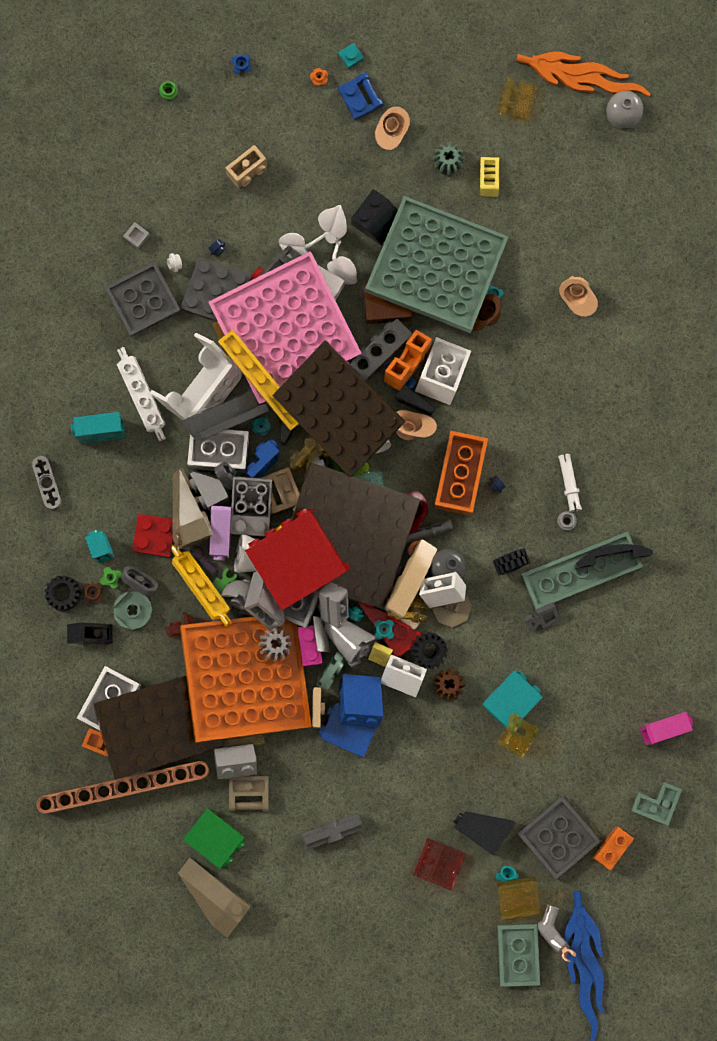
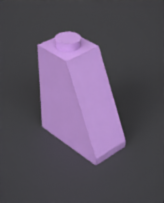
(221, 539)

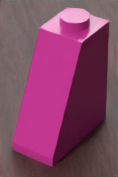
(666, 728)

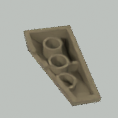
(217, 901)

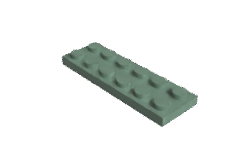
(560, 579)

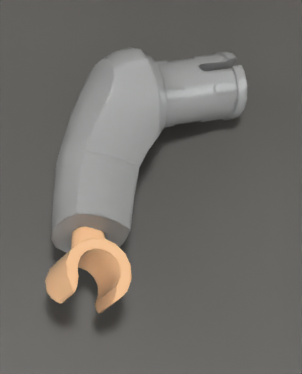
(550, 934)

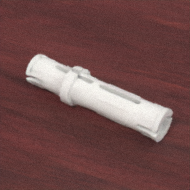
(570, 483)

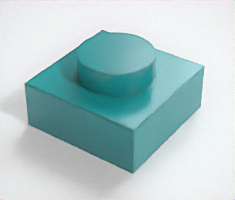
(351, 56)

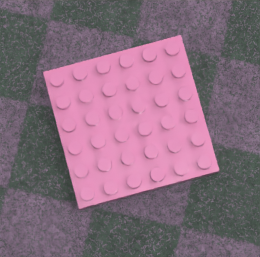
(285, 318)

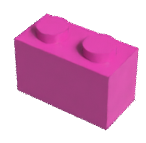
(308, 646)

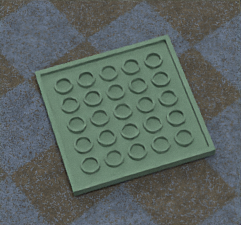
(436, 264)

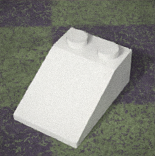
(443, 371)

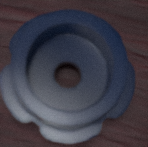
(217, 247)
(496, 484)

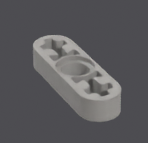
(47, 468)

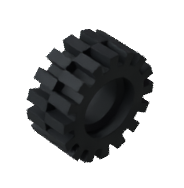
(511, 561)
(51, 593)
(440, 649)

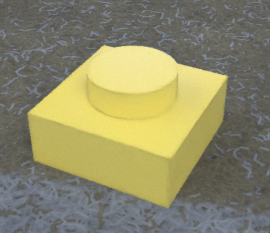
(380, 654)

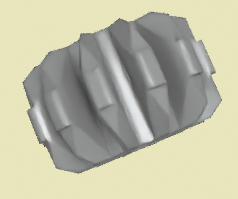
(278, 651)

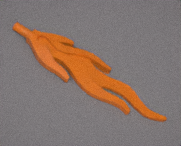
(572, 75)

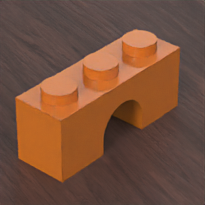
(414, 353)

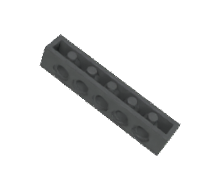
(393, 329)

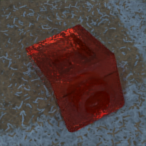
(174, 628)

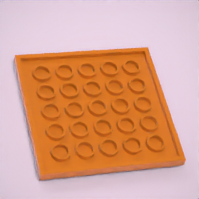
(234, 685)

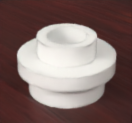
(174, 262)

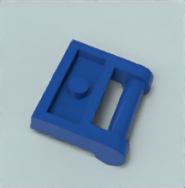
(354, 98)

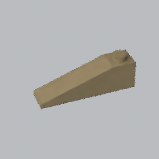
(189, 523)

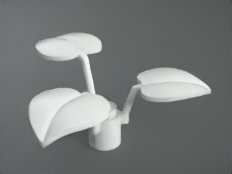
(335, 224)

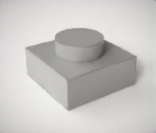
(136, 235)

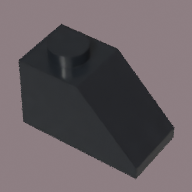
(89, 633)

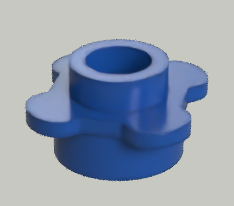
(241, 59)

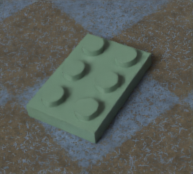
(518, 955)

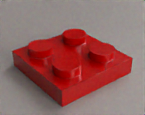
(153, 536)

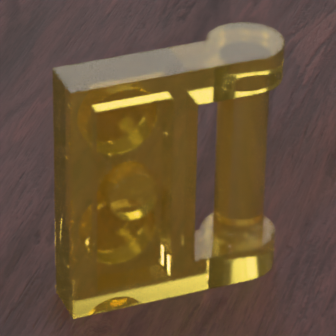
(300, 459)
(515, 741)

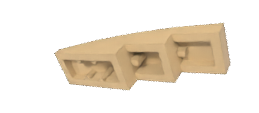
(411, 578)

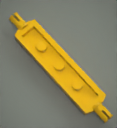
(201, 585)

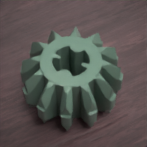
(451, 164)

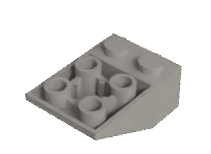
(251, 506)

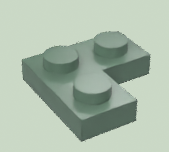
(661, 808)

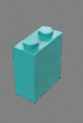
(98, 427)
(512, 697)

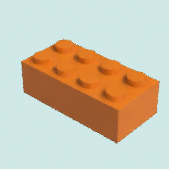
(461, 473)

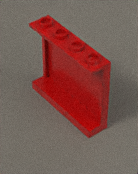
(296, 559)

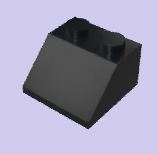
(375, 217)

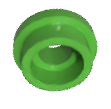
(168, 85)

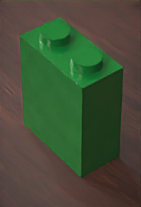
(214, 839)

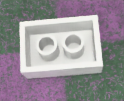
(225, 446)
(107, 686)

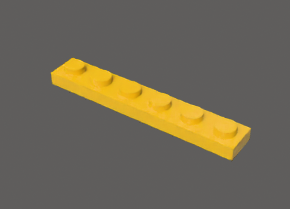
(255, 374)

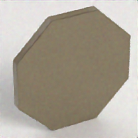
(454, 613)

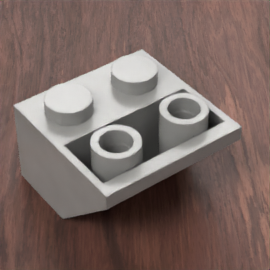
(210, 489)

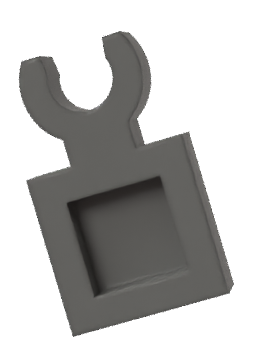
(545, 616)

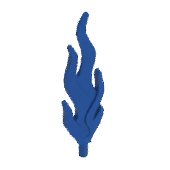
(589, 968)

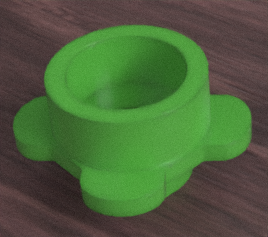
(107, 573)

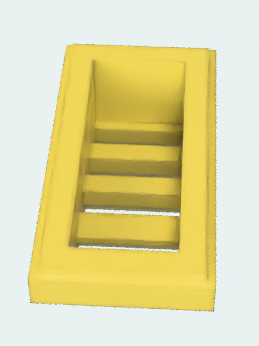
(489, 189)

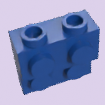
(267, 456)

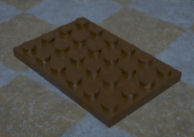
(338, 408)
(149, 728)

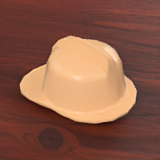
(392, 128)
(578, 296)
(416, 425)

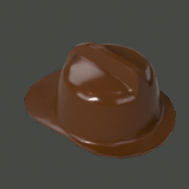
(489, 312)

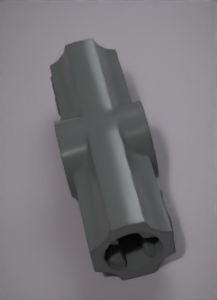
(332, 831)

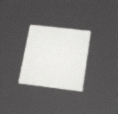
(321, 635)

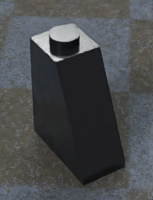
(484, 830)

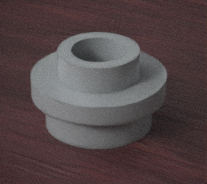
(569, 515)

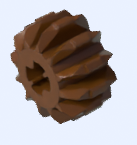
(451, 691)

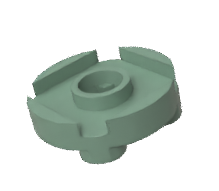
(134, 621)
(333, 666)

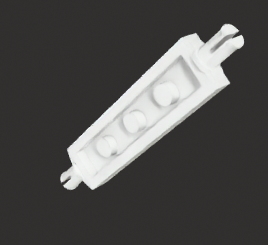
(141, 394)

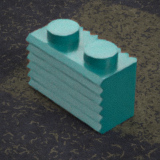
(99, 546)

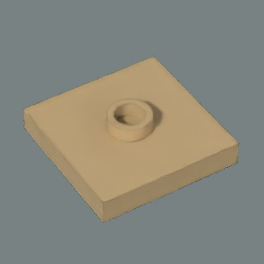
(318, 708)

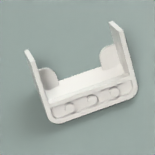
(210, 385)

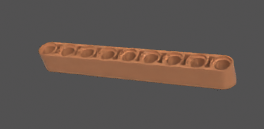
(114, 792)

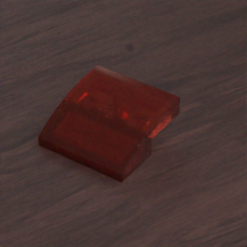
(439, 864)

